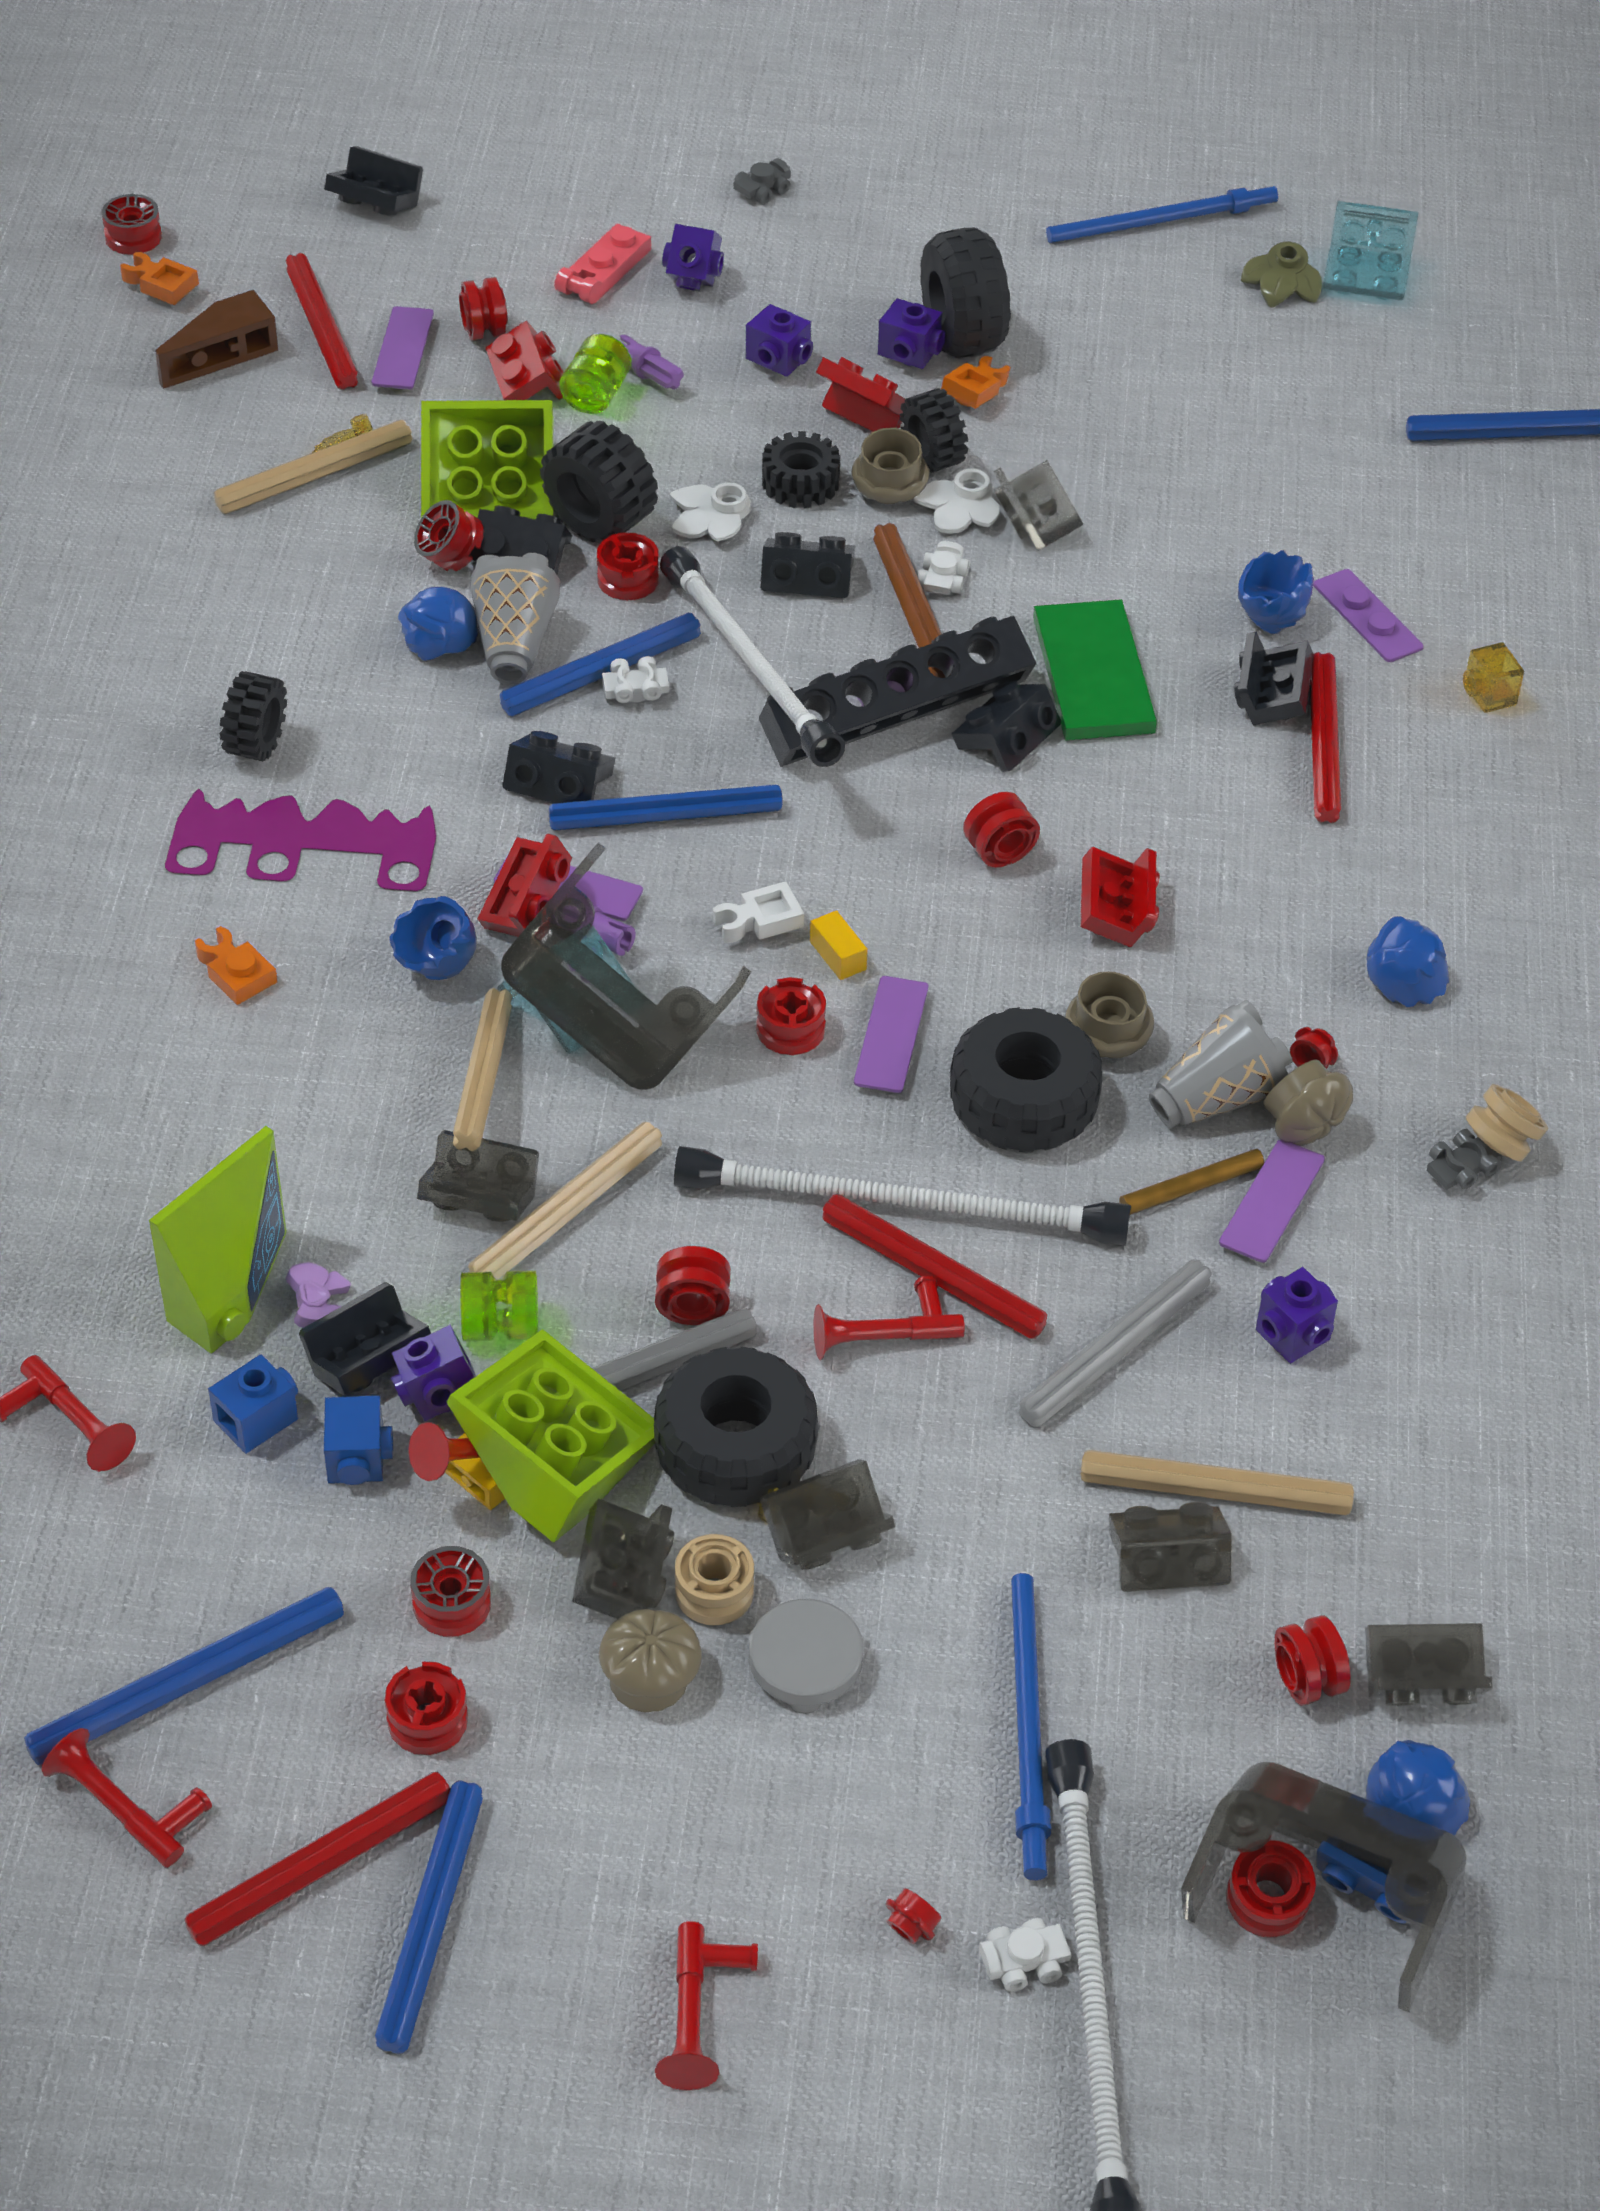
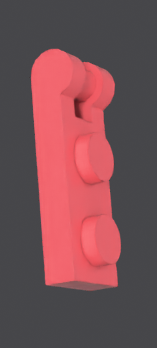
(604, 264)

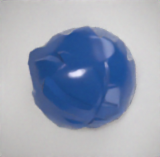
(1276, 590)
(438, 623)
(434, 938)
(1408, 962)
(1420, 1784)

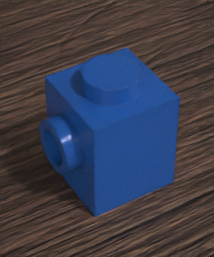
(254, 1403)
(355, 1440)

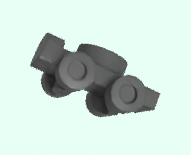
(762, 178)
(1464, 1162)

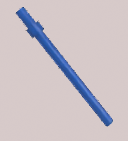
(1235, 202)
(1032, 1817)

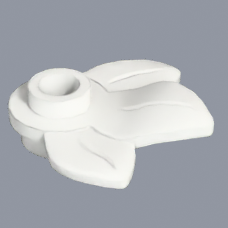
(960, 501)
(710, 510)

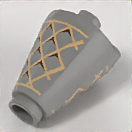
(513, 610)
(1222, 1069)

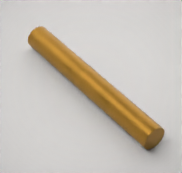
(1193, 1181)

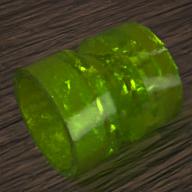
(595, 373)
(480, 1300)

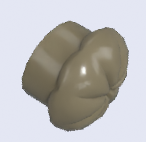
(890, 467)
(1112, 1014)
(1309, 1103)
(649, 1659)

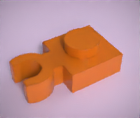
(161, 280)
(975, 385)
(238, 970)

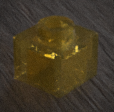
(1493, 677)

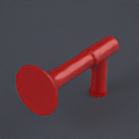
(932, 1325)
(108, 1444)
(432, 1451)
(73, 1760)
(687, 2065)

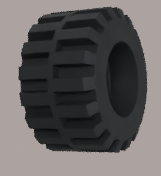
(599, 481)

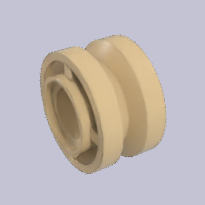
(1506, 1122)
(719, 1600)

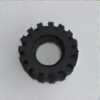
(937, 427)
(813, 483)
(253, 716)

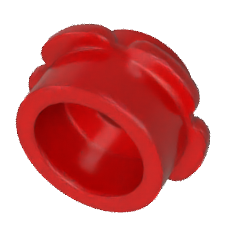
(1313, 1045)
(912, 1916)

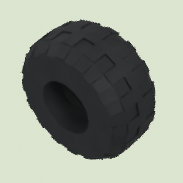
(970, 287)
(1025, 1112)
(735, 1387)

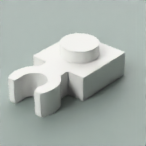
(764, 910)

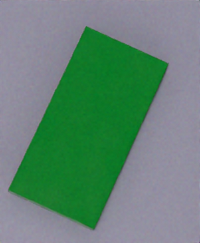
(1094, 670)

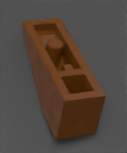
(217, 339)

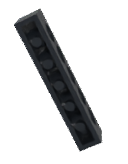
(995, 640)

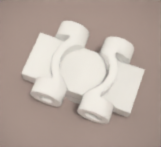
(944, 569)
(635, 685)
(1023, 1950)

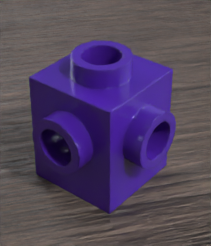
(690, 243)
(910, 333)
(778, 340)
(1296, 1314)
(431, 1371)

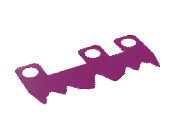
(283, 829)

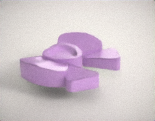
(313, 1289)

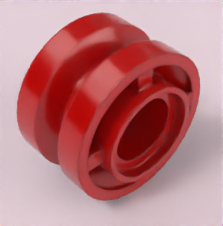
(483, 308)
(1001, 829)
(692, 1285)
(1312, 1660)
(1267, 1914)

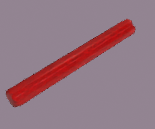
(321, 321)
(1325, 738)
(928, 1261)
(317, 1859)

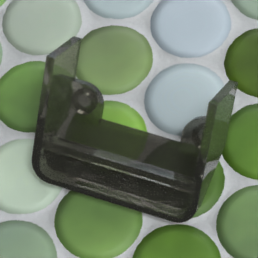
(597, 1003)
(1420, 1859)

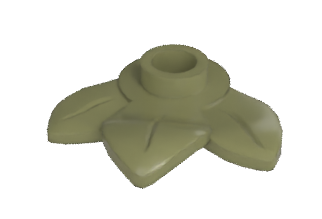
(1283, 276)

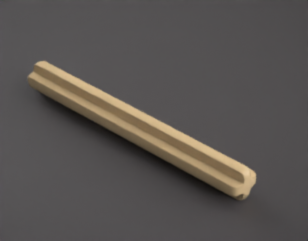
(312, 466)
(482, 1070)
(568, 1201)
(1217, 1482)

